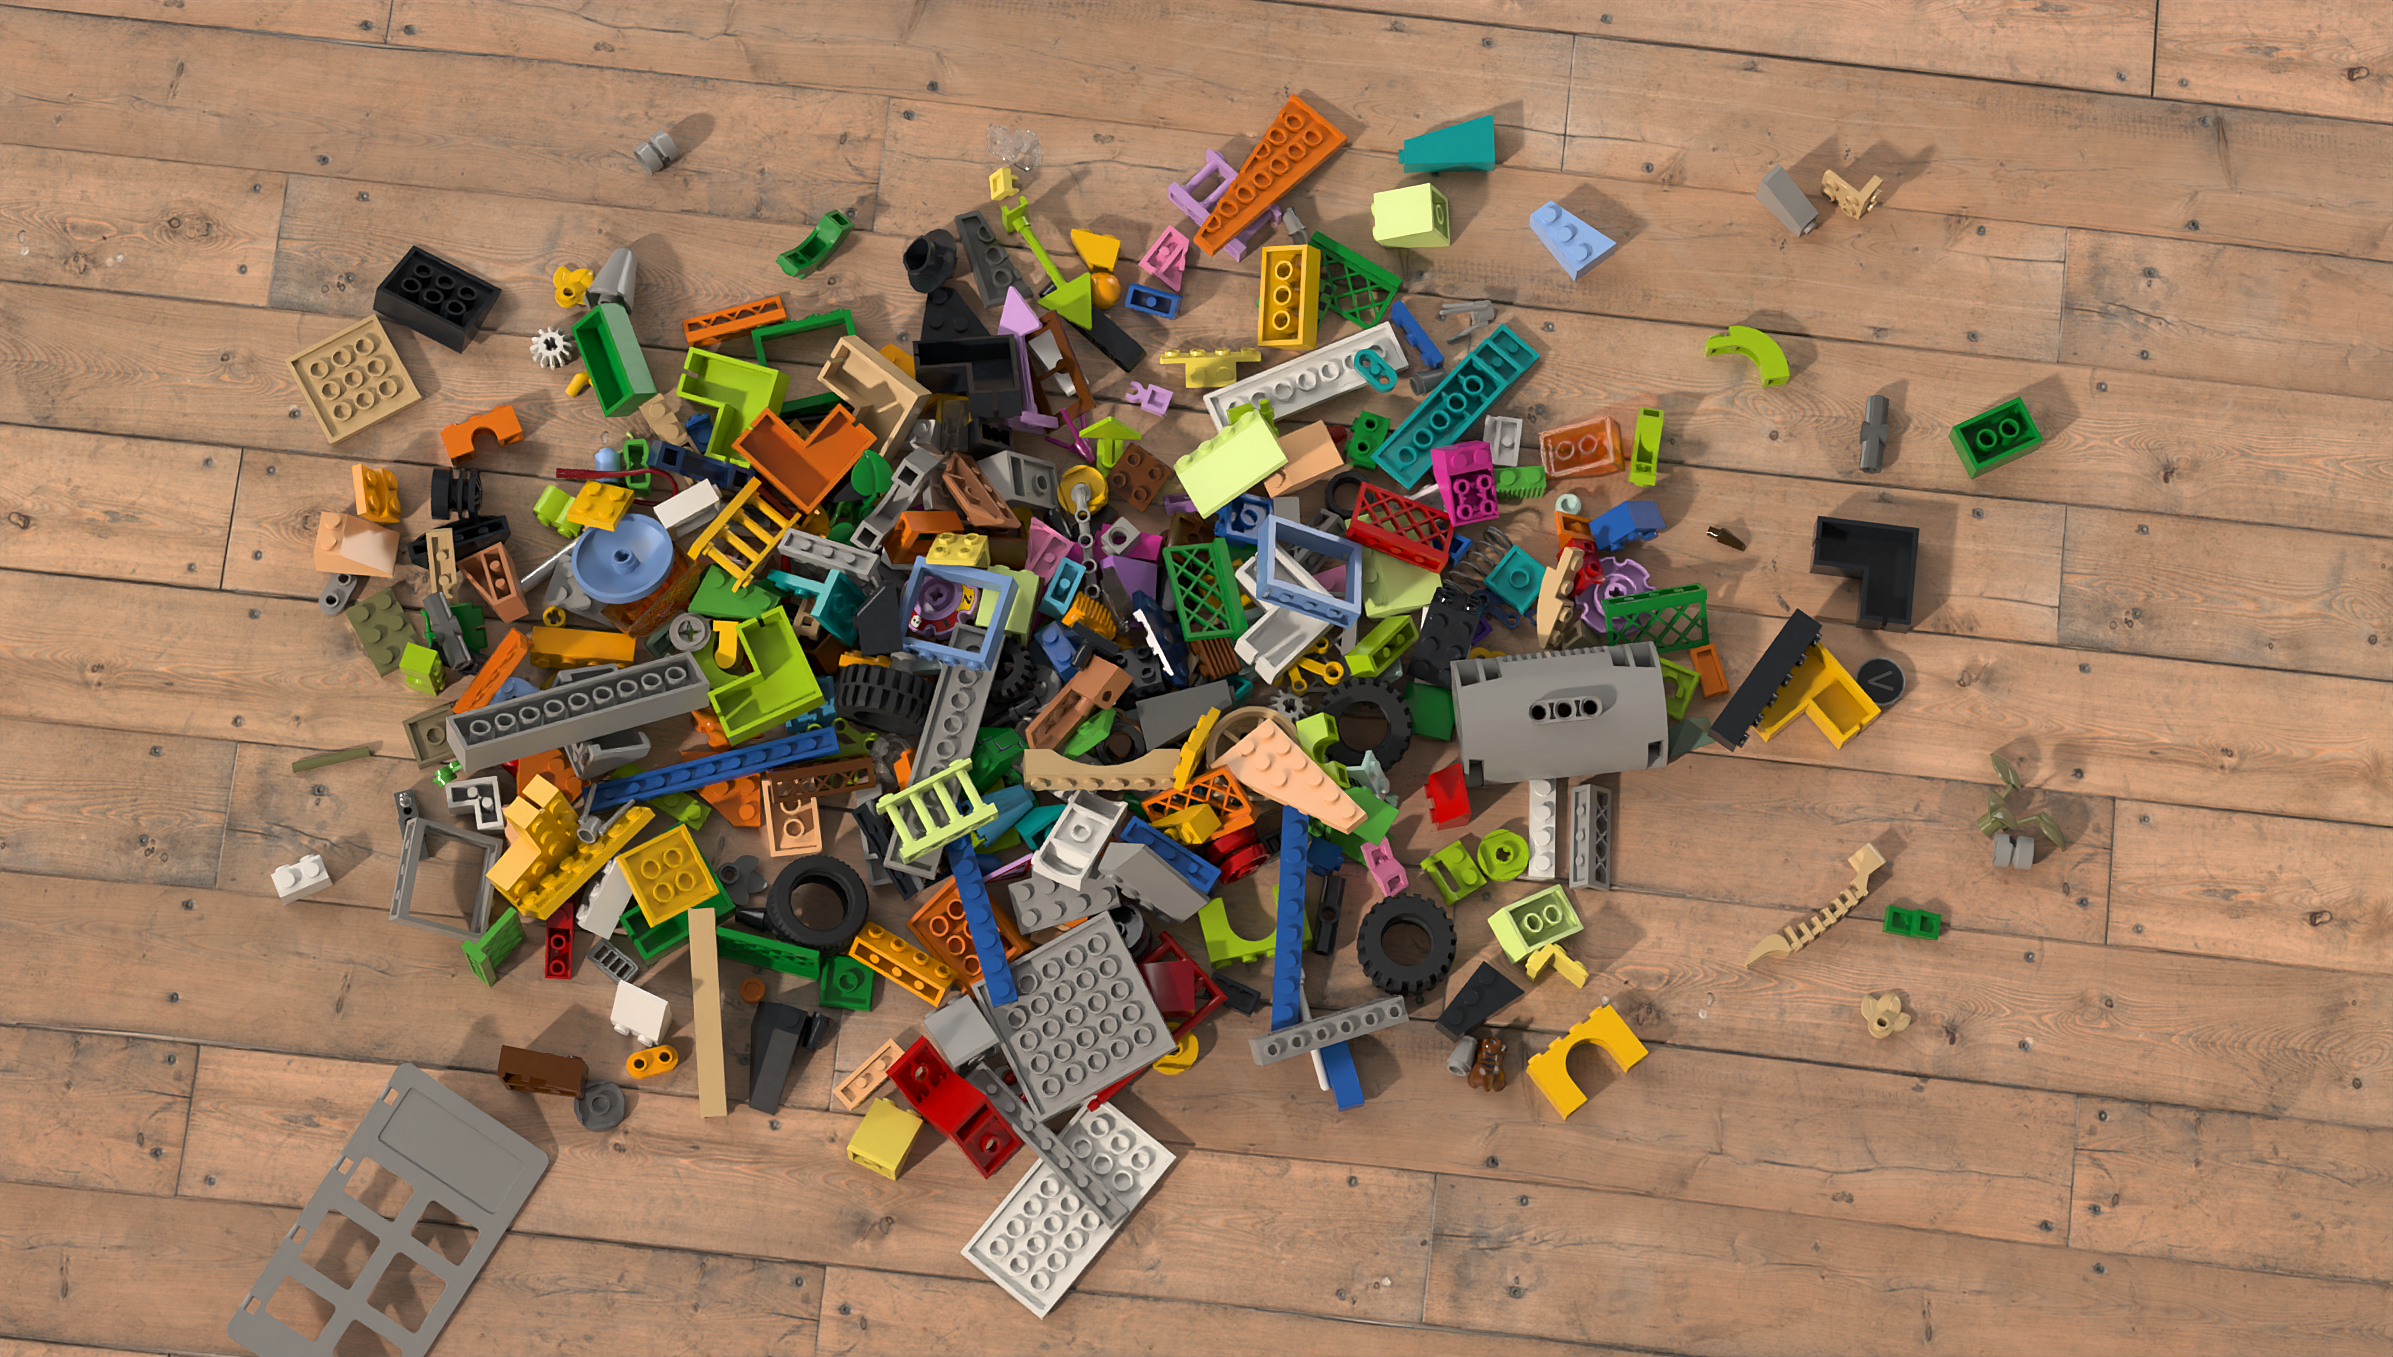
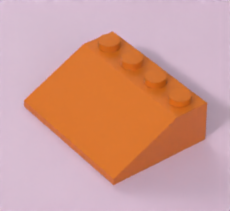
(947, 936)

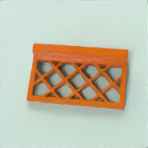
(494, 672)
(1231, 821)

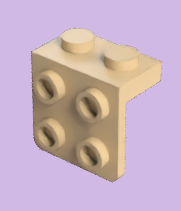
(1849, 199)

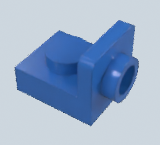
(700, 429)

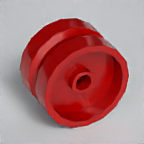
(1237, 854)

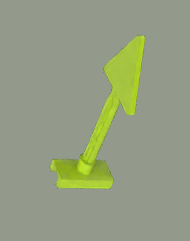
(1070, 299)
(1109, 449)

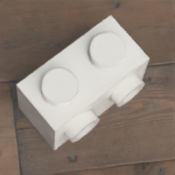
(301, 879)

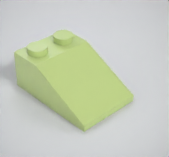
(1534, 923)

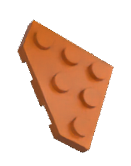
(553, 768)
(734, 799)

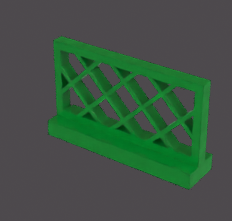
(1362, 267)
(1224, 581)
(1659, 600)
(769, 954)

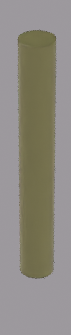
(330, 759)

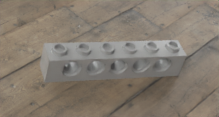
(1328, 1029)

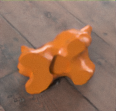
(708, 722)

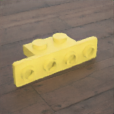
(1210, 368)

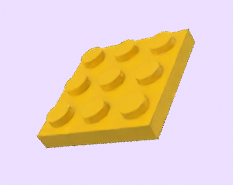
(667, 875)

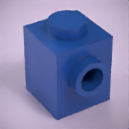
(1324, 857)

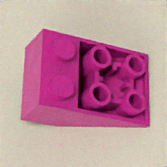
(1466, 481)

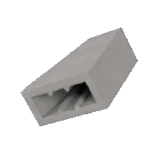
(1787, 202)

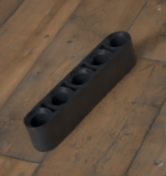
(1107, 337)

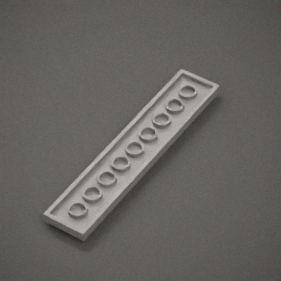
(946, 737)

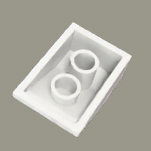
(640, 1014)

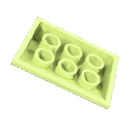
(1230, 463)
(1391, 584)

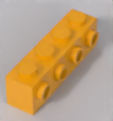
(580, 648)
(903, 963)

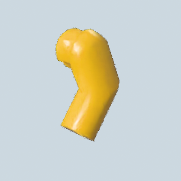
(577, 383)

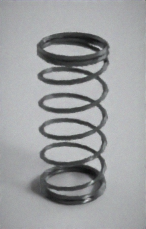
(1489, 531)

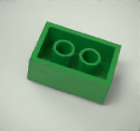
(1995, 438)

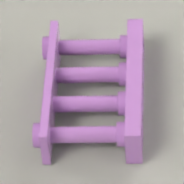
(1200, 211)

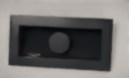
(1105, 515)

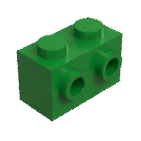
(1369, 434)

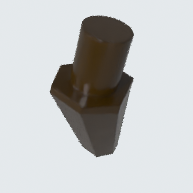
(1726, 537)

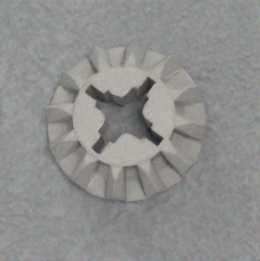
(680, 626)

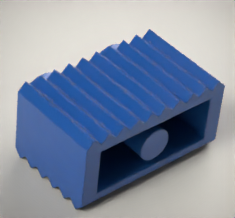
(1153, 301)

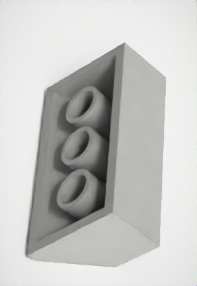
(1151, 882)

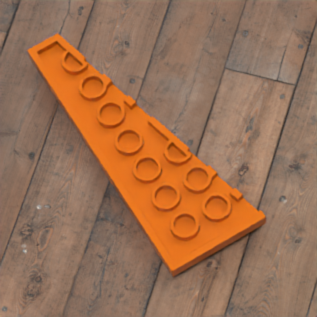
(1284, 157)

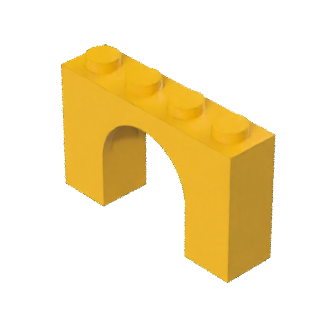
(1603, 1029)

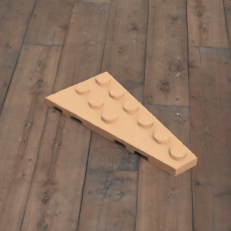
(1284, 773)

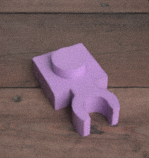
(1154, 399)

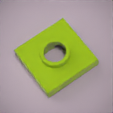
(1685, 682)

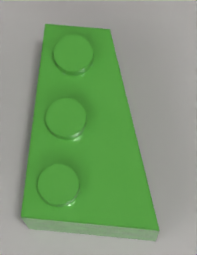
(719, 602)

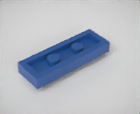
(1416, 336)

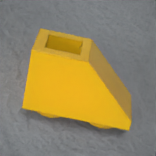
(1096, 251)

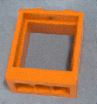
(902, 543)

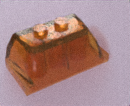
(650, 613)

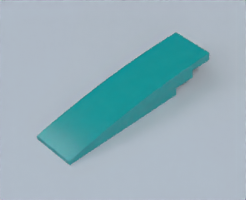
(1455, 405)

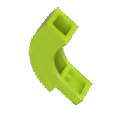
(1757, 347)
(1646, 446)
(705, 660)

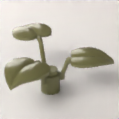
(2001, 817)

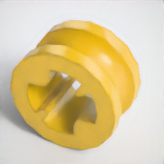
(550, 611)

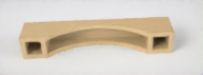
(1050, 771)

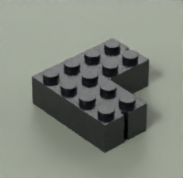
(972, 364)
(1878, 556)

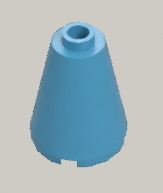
(1011, 806)

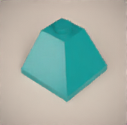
(1038, 824)

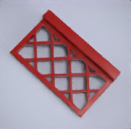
(1397, 543)

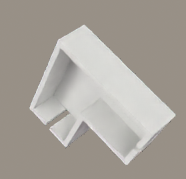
(1280, 634)

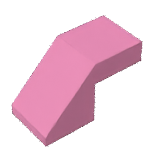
(1385, 868)

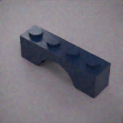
(698, 467)

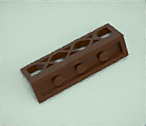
(818, 768)

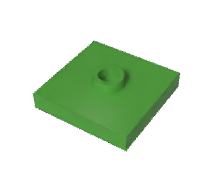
(1090, 734)

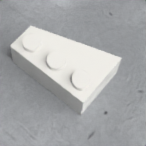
(604, 900)

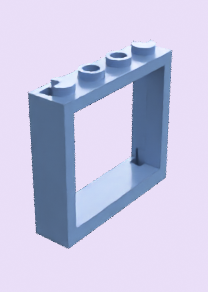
(970, 576)
(1299, 598)

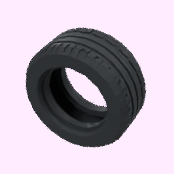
(837, 877)

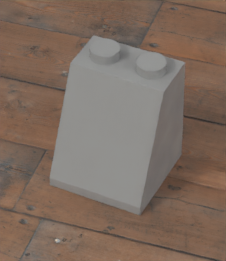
(961, 1034)

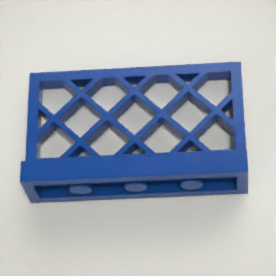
(1188, 864)

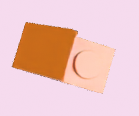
(1572, 526)

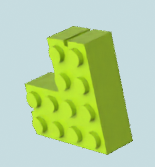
(738, 392)
(776, 690)

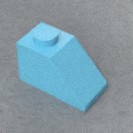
(1061, 588)

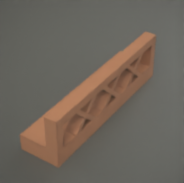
(1056, 728)

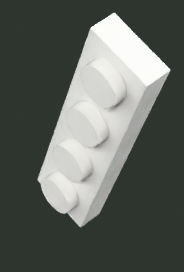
(1542, 829)

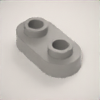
(340, 591)

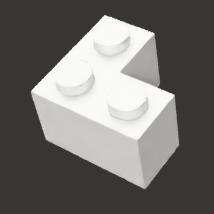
(478, 797)

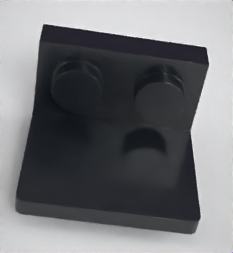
(1147, 676)

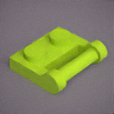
(1460, 868)

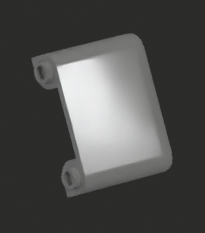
(608, 751)

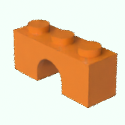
(499, 423)

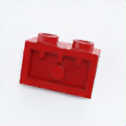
(1591, 569)

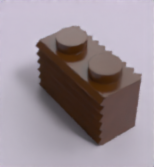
(1216, 657)

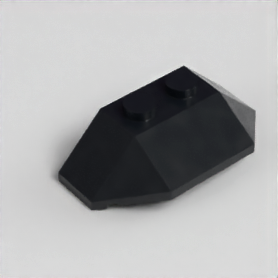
(468, 538)

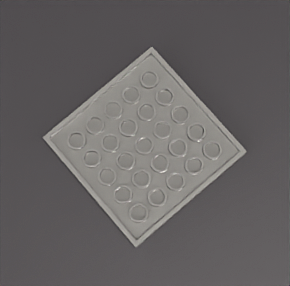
(1077, 1018)

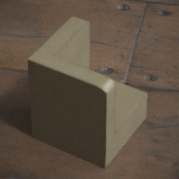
(1579, 637)

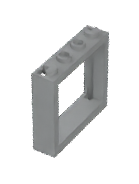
(407, 873)

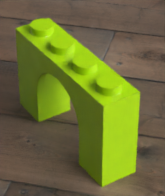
(1226, 948)

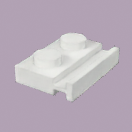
(1504, 440)

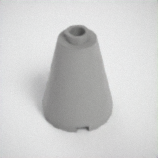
(614, 281)

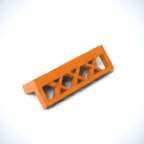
(735, 328)

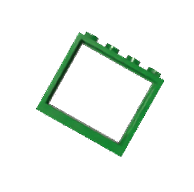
(789, 327)

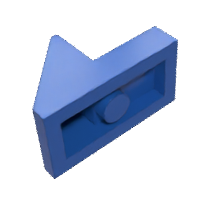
(1458, 547)

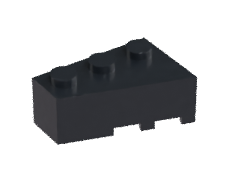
(1478, 1001)

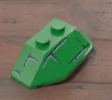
(992, 757)

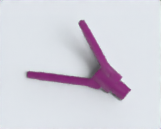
(1082, 446)

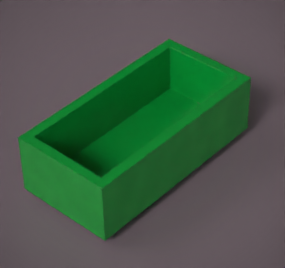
(614, 360)

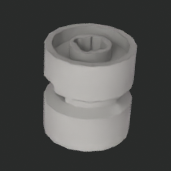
(655, 152)
(2013, 851)

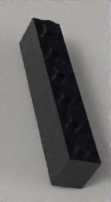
(1764, 681)

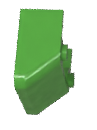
(1374, 829)

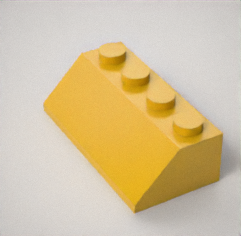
(1289, 297)

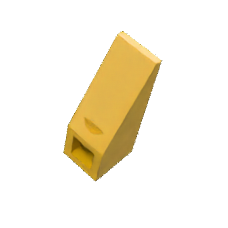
(1189, 825)

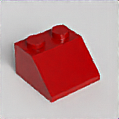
(1448, 798)

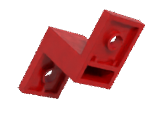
(954, 1107)

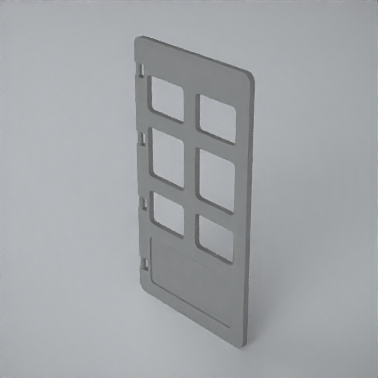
(448, 1157)

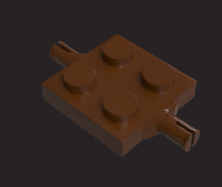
(1190, 531)

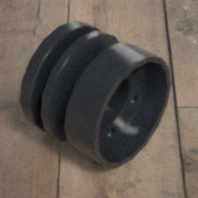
(455, 493)

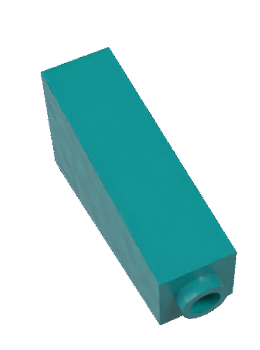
(1451, 149)

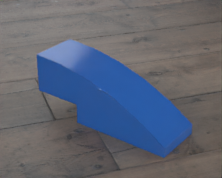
(1342, 1076)

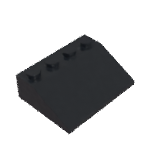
(436, 299)

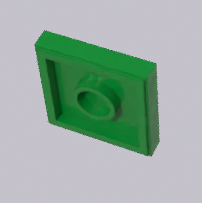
(846, 984)

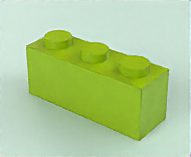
(1382, 646)

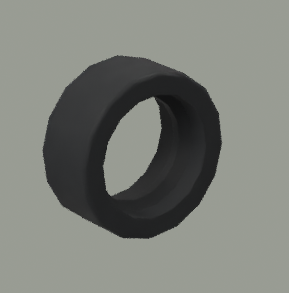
(1334, 483)
(1121, 727)

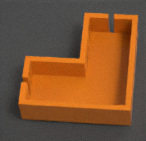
(805, 467)

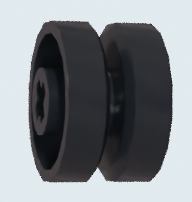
(1133, 930)

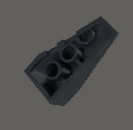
(773, 1048)

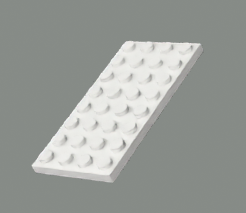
(1044, 1231)

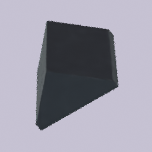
(1165, 595)

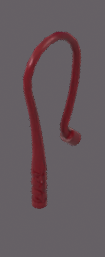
(593, 474)

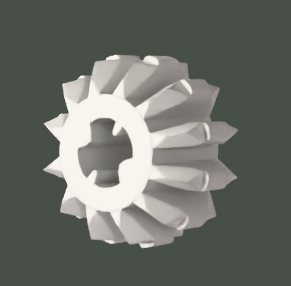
(555, 356)
(1298, 703)

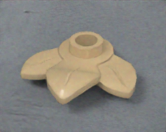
(1886, 1012)

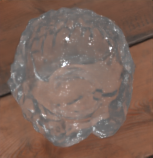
(885, 753)

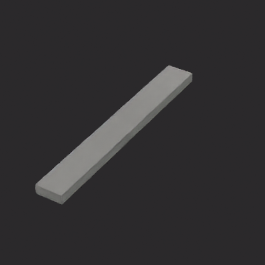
(1049, 1147)

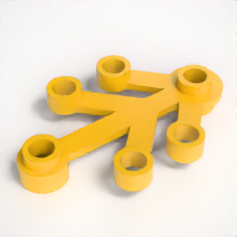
(1316, 667)

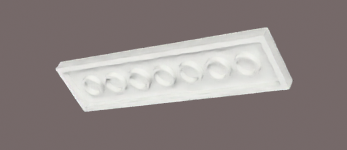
(1308, 378)

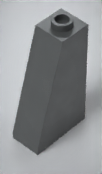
(1175, 715)

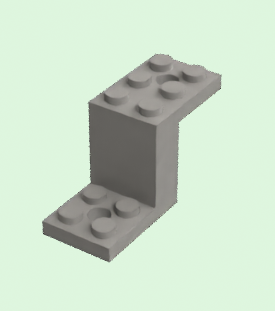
(1015, 476)

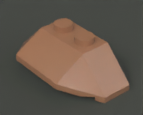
(977, 494)

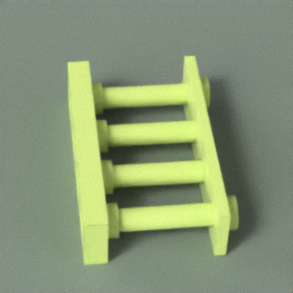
(936, 836)

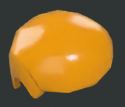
(1104, 290)

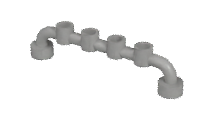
(1081, 496)

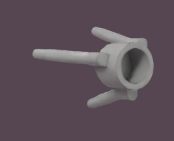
(1479, 310)
(592, 826)

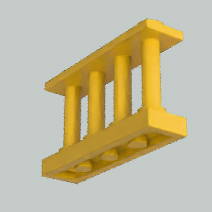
(720, 529)

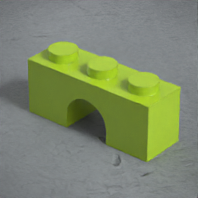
(423, 669)
(1315, 736)

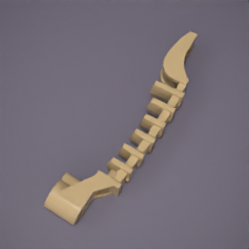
(1866, 863)

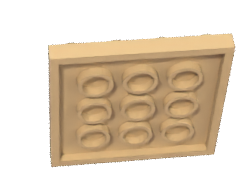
(353, 380)

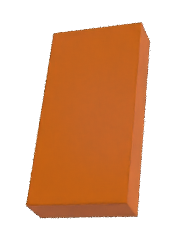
(1707, 663)

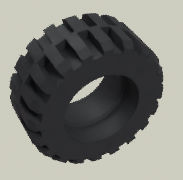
(883, 699)
(1389, 701)
(1411, 911)

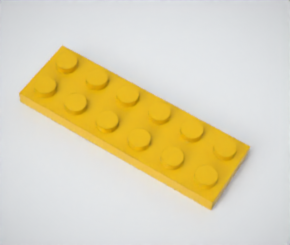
(583, 864)

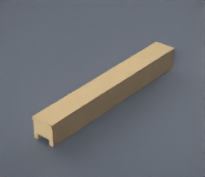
(707, 1012)

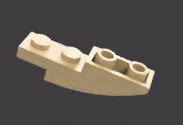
(666, 426)
(1553, 607)

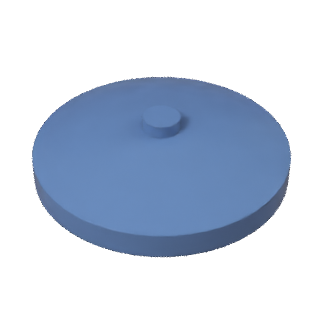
(624, 562)

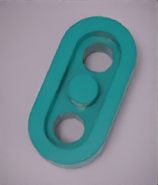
(1376, 371)

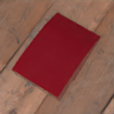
(1171, 987)

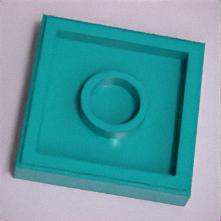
(1516, 579)

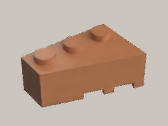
(496, 581)

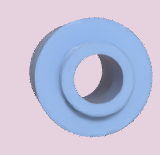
(608, 460)

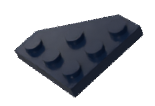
(1163, 637)

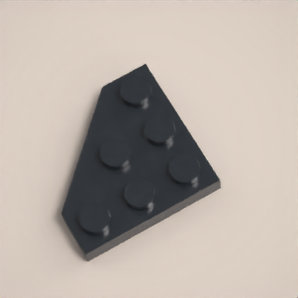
(949, 317)

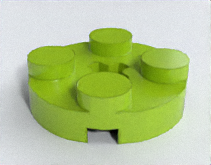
(1509, 842)

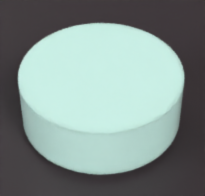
(1568, 503)

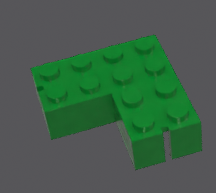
(673, 933)

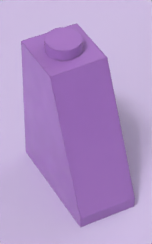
(1134, 576)

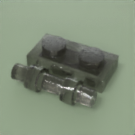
(1116, 599)

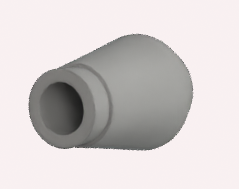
(1462, 1057)

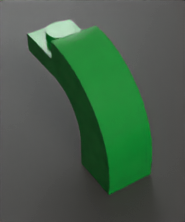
(817, 247)

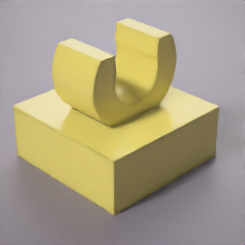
(1001, 184)

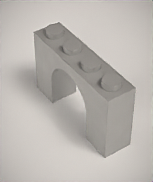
(908, 483)

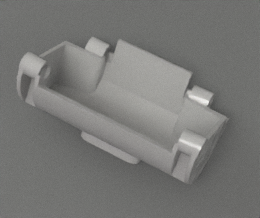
(1507, 745)

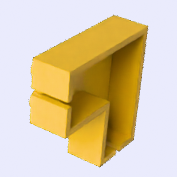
(1826, 695)
(543, 841)

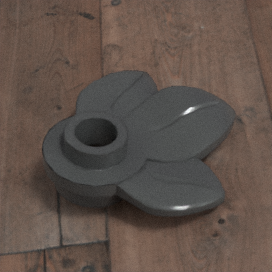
(745, 881)

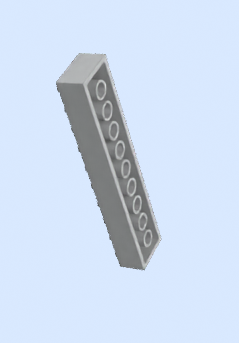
(577, 712)

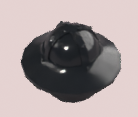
(931, 260)

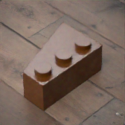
(542, 1072)

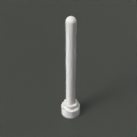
(1316, 1054)

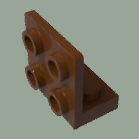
(1138, 476)

